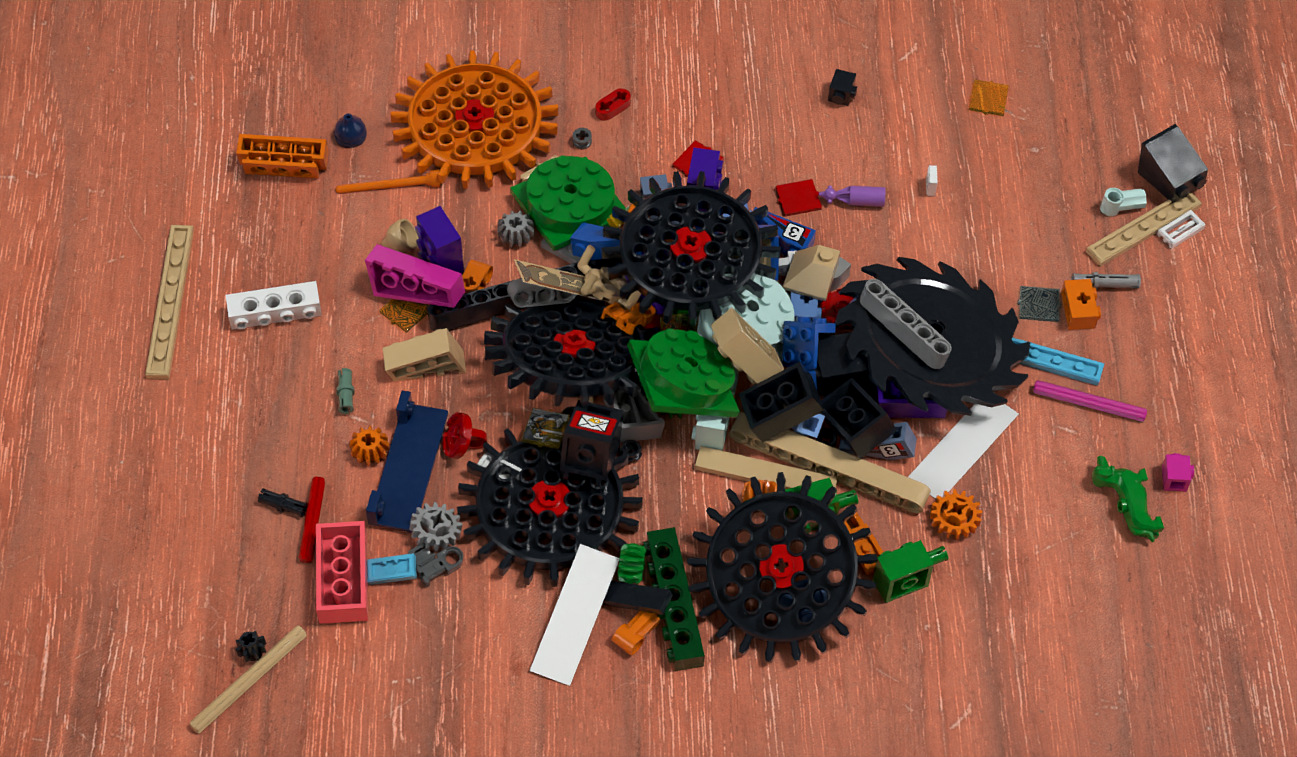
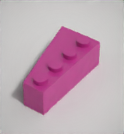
(412, 279)

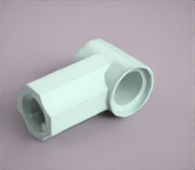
(1117, 200)

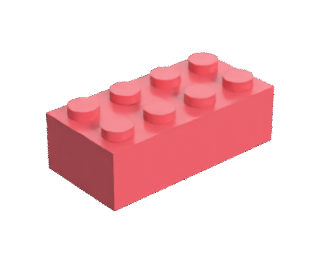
(341, 572)

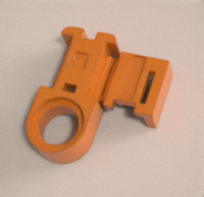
(632, 318)

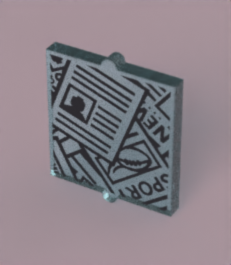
(1039, 304)

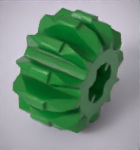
(631, 563)

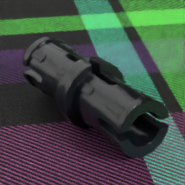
(282, 502)

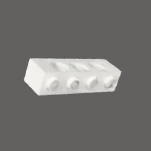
(263, 300)

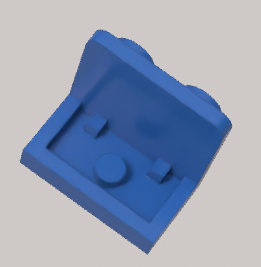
(801, 341)

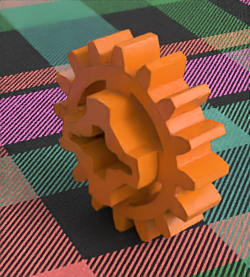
(955, 515)

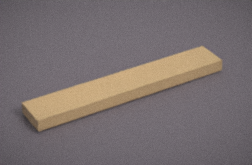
(1140, 229)
(745, 467)

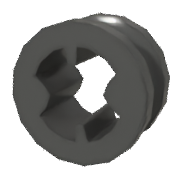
(582, 144)

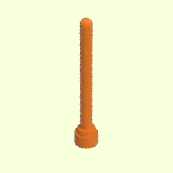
(430, 179)

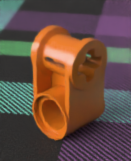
(476, 275)

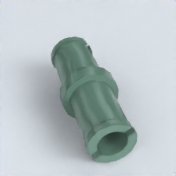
(345, 391)

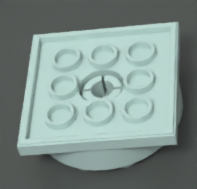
(763, 314)

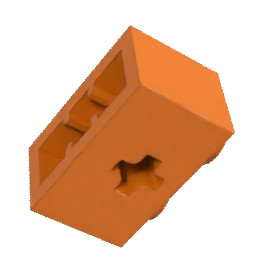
(1080, 304)

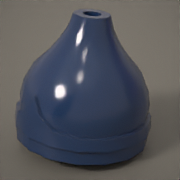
(350, 131)

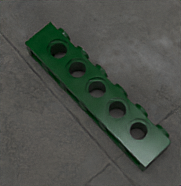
(690, 654)

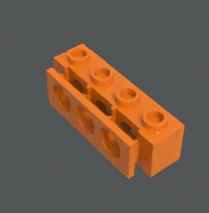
(284, 153)

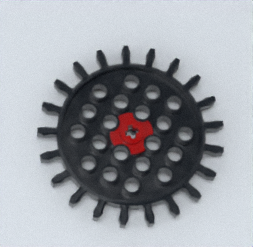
(690, 247)
(564, 351)
(547, 501)
(841, 558)

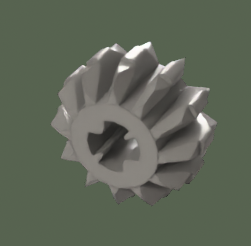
(515, 228)

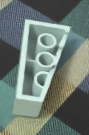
(712, 430)

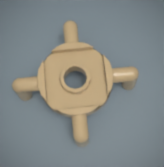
(599, 285)

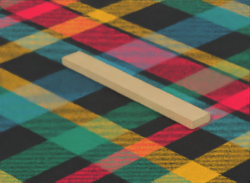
(169, 302)

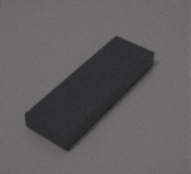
(637, 597)

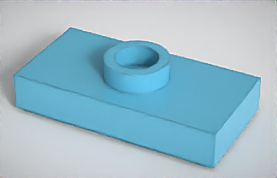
(391, 569)

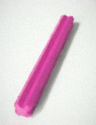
(1090, 401)

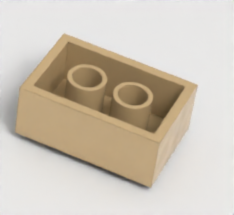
(745, 347)

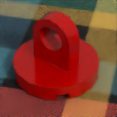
(461, 436)

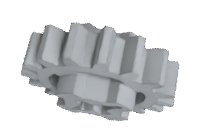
(435, 526)

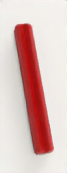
(311, 519)

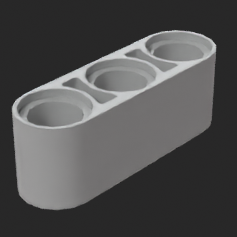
(531, 296)

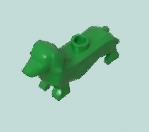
(1132, 497)

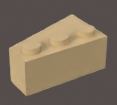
(424, 355)

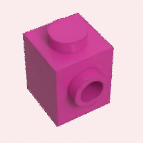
(1177, 472)

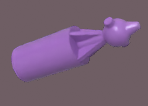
(856, 195)

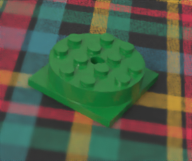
(565, 195)
(684, 374)

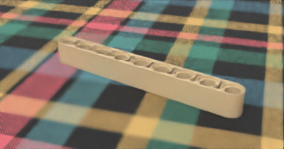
(830, 461)

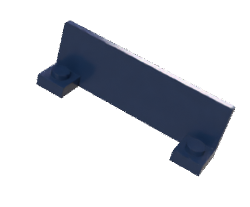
(407, 465)

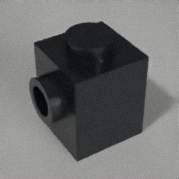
(842, 87)

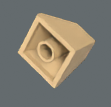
(812, 272)

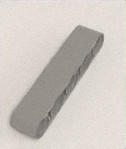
(905, 323)

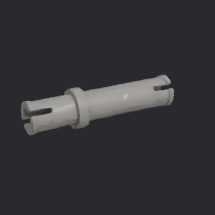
(1110, 280)

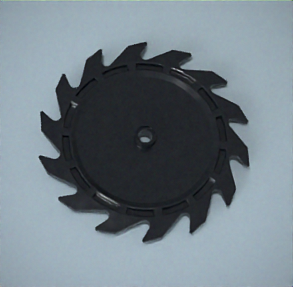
(964, 316)

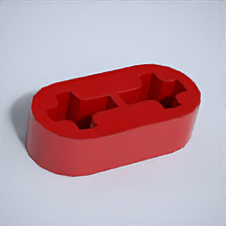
(613, 104)

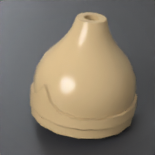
(401, 237)

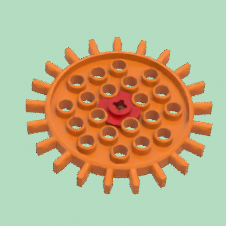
(475, 119)

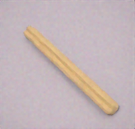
(247, 679)

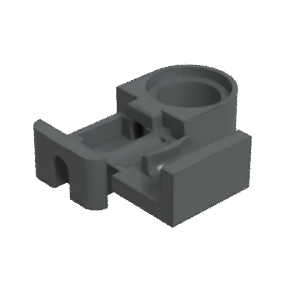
(434, 567)

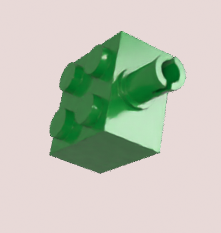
(817, 492)
(906, 569)

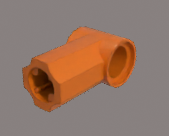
(632, 635)

